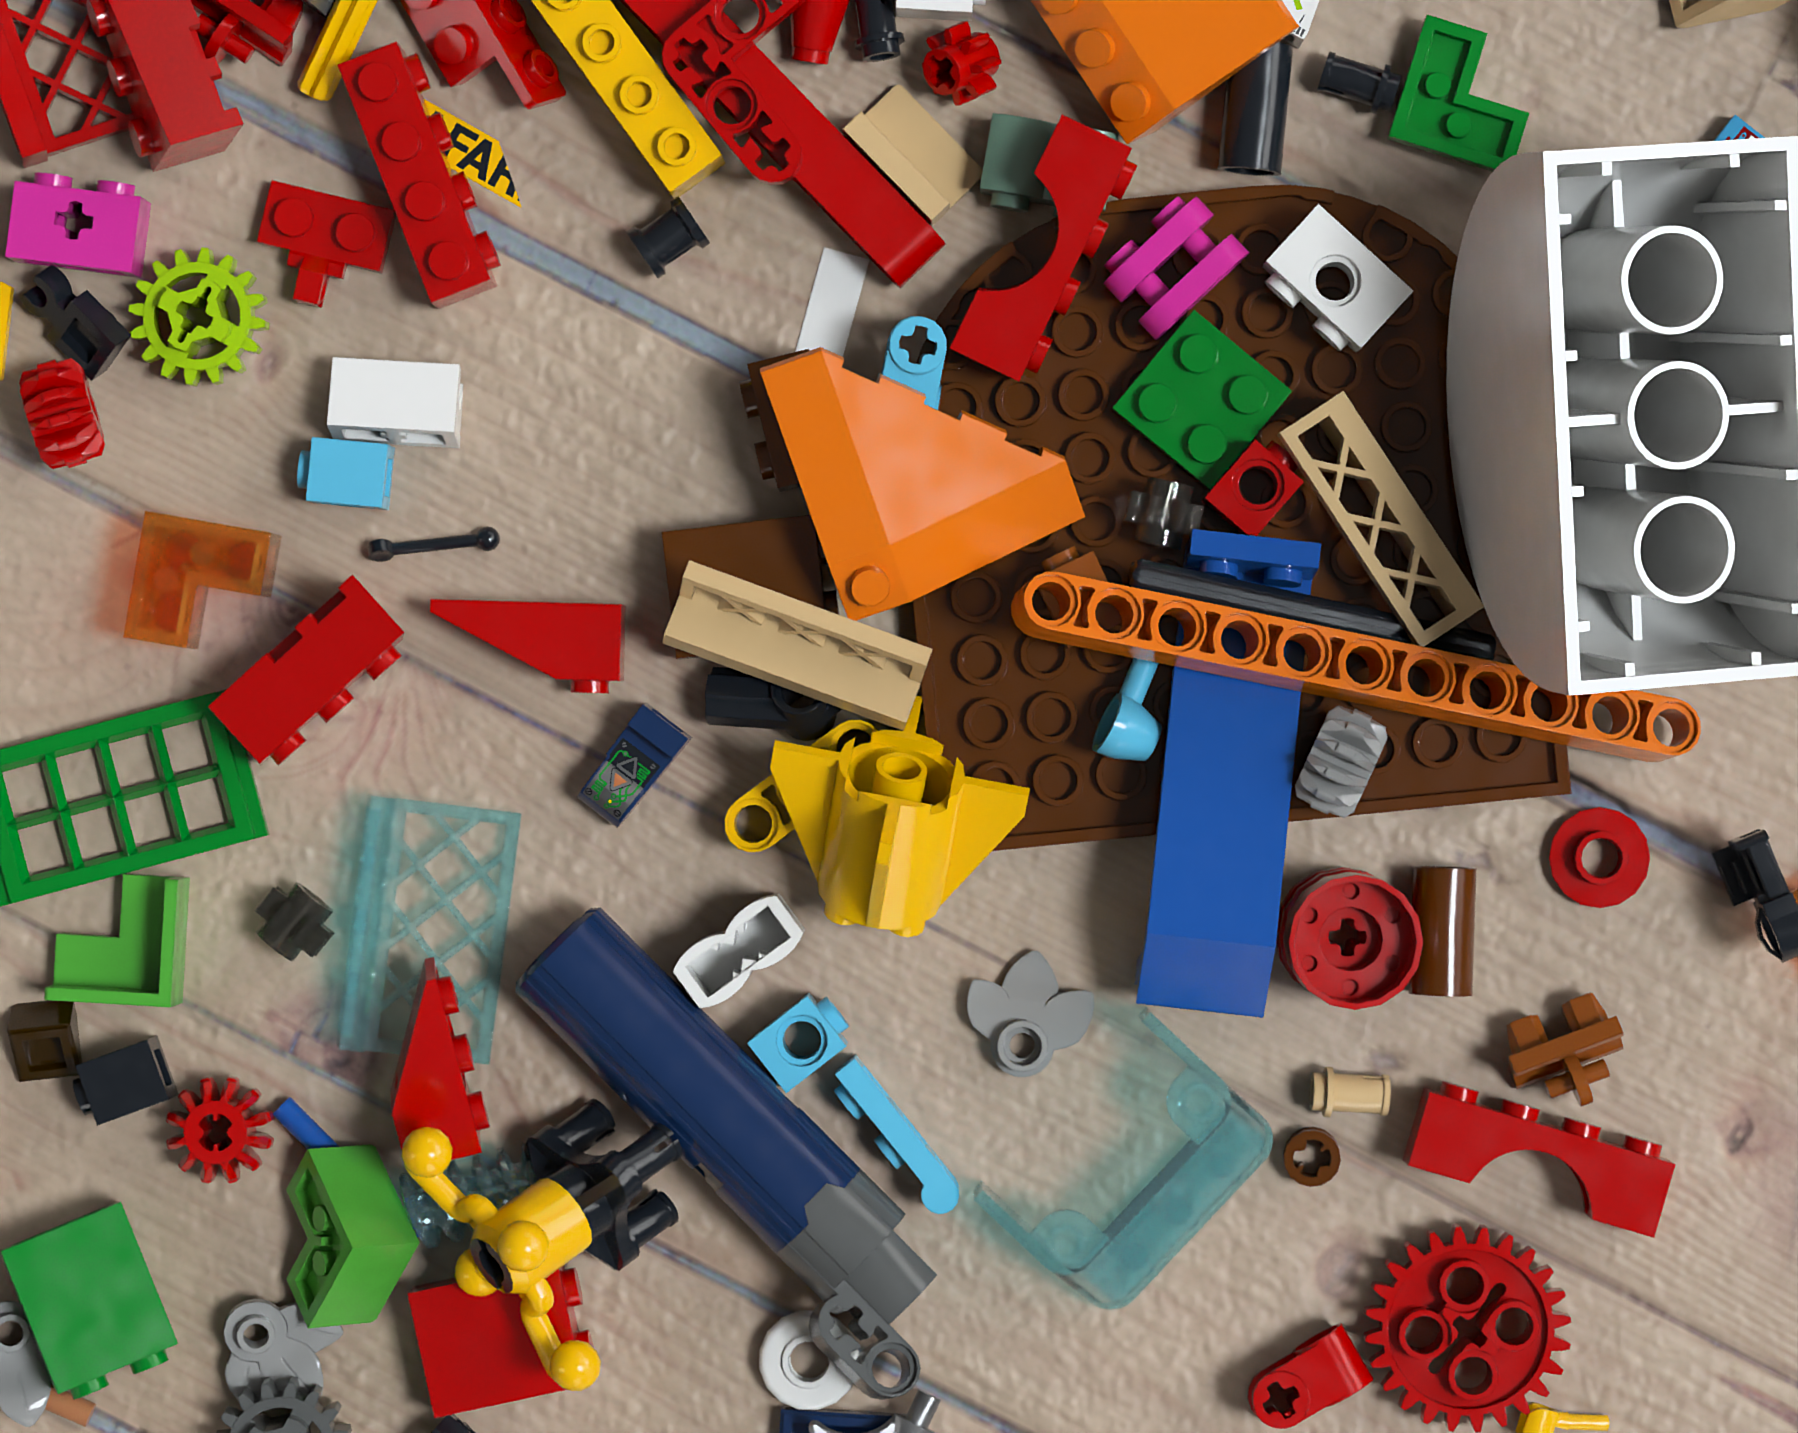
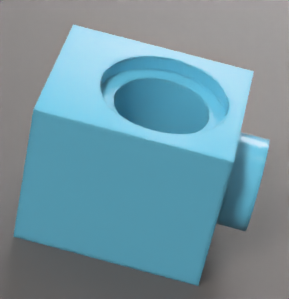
(347, 473)
(783, 1064)

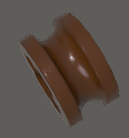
(1325, 1170)

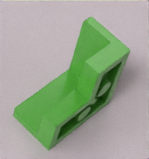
(141, 963)
(354, 1236)

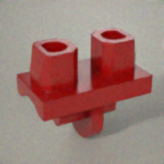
(243, 27)

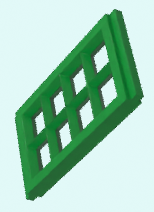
(230, 766)

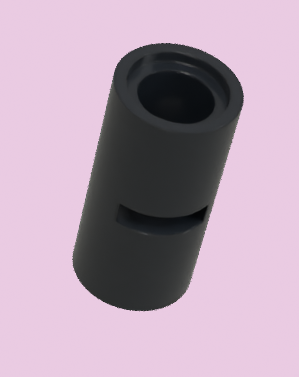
(1256, 115)

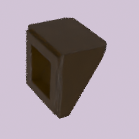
(44, 1039)

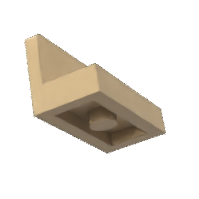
(914, 154)

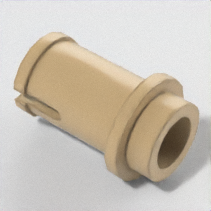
(1349, 1093)

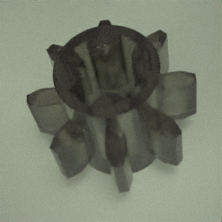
(1163, 513)
(294, 921)

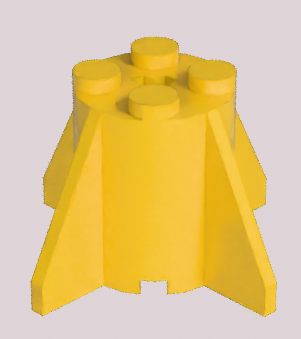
(891, 824)

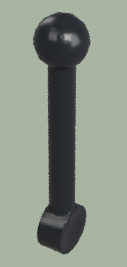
(384, 550)

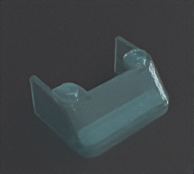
(1223, 1152)

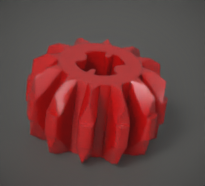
(61, 413)
(241, 1132)

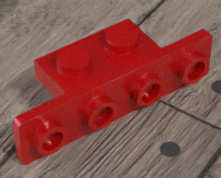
(475, 34)

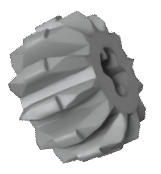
(1341, 761)

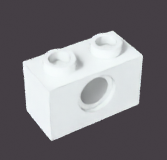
(1325, 243)

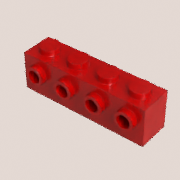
(418, 176)

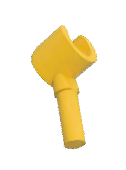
(1545, 1419)

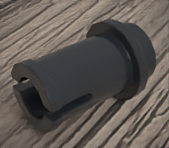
(877, 30)
(1360, 82)

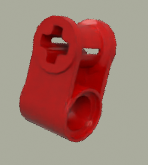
(1318, 1370)

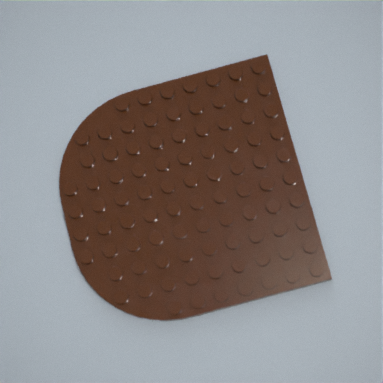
(1031, 707)

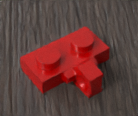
(324, 236)

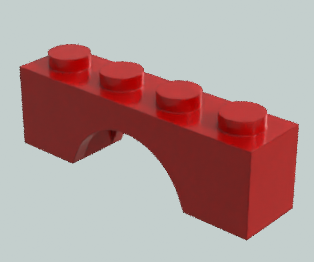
(1008, 323)
(1617, 1182)

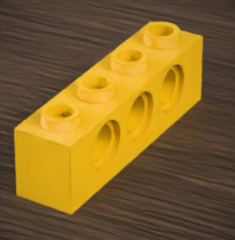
(634, 90)

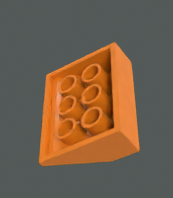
(1161, 55)

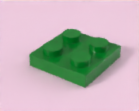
(1201, 400)

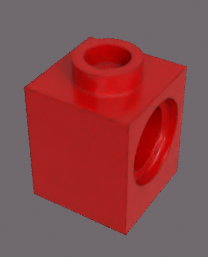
(1234, 509)

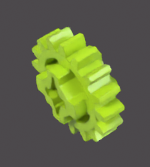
(184, 344)

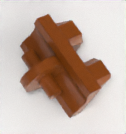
(1589, 1039)

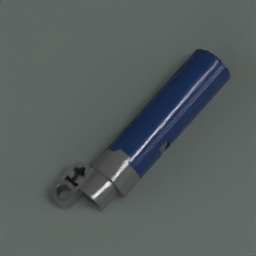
(738, 1134)

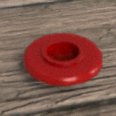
(1568, 849)

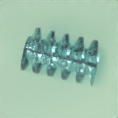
(496, 1184)

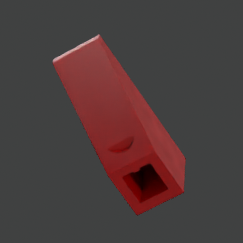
(431, 1070)

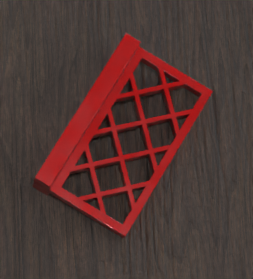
(22, 101)

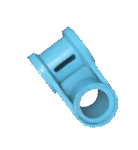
(923, 375)

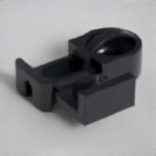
(1752, 872)

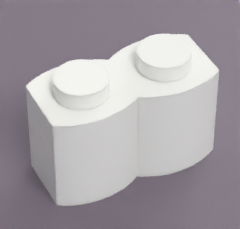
(724, 960)

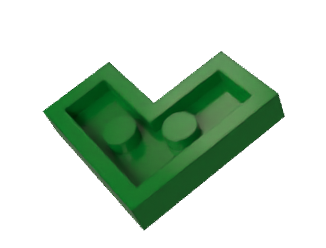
(1436, 104)

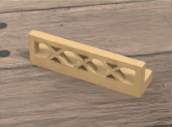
(1393, 512)
(797, 645)

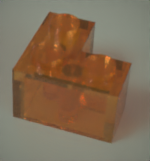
(178, 565)

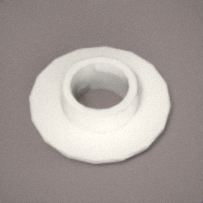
(784, 1380)

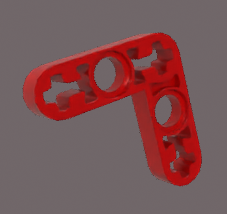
(724, 49)

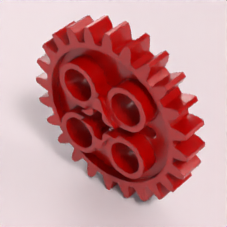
(1511, 1363)

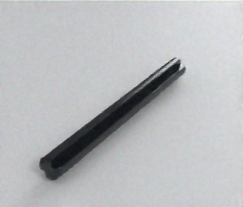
(1297, 606)

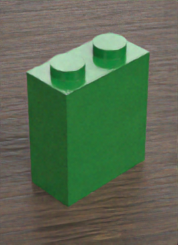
(89, 1300)

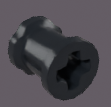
(668, 237)

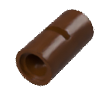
(1446, 914)

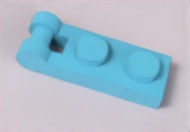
(899, 1137)

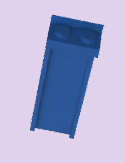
(1224, 806)

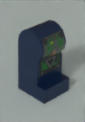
(633, 765)

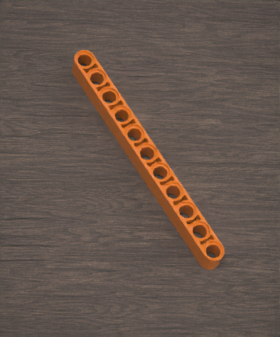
(1326, 671)

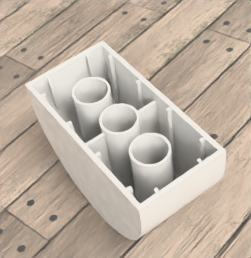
(1632, 412)

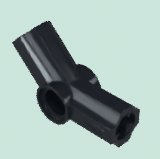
(751, 702)

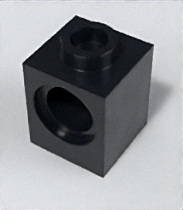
(124, 1081)

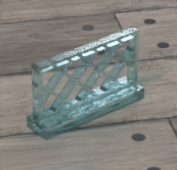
(374, 916)

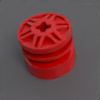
(1373, 963)

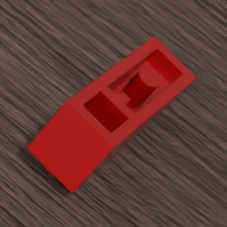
(557, 638)

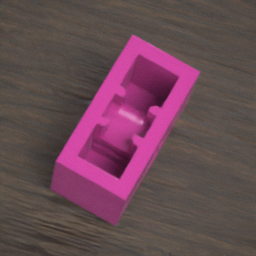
(40, 233)

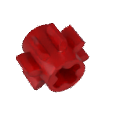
(961, 63)

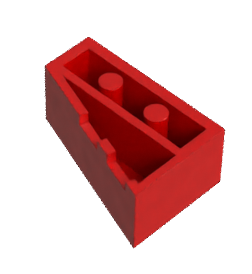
(164, 79)
(309, 673)

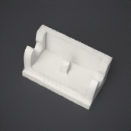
(395, 402)

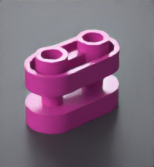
(1177, 227)

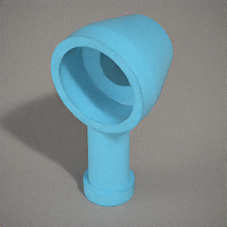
(1126, 726)

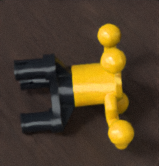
(569, 1209)

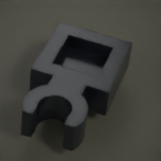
(80, 323)

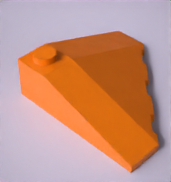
(904, 488)

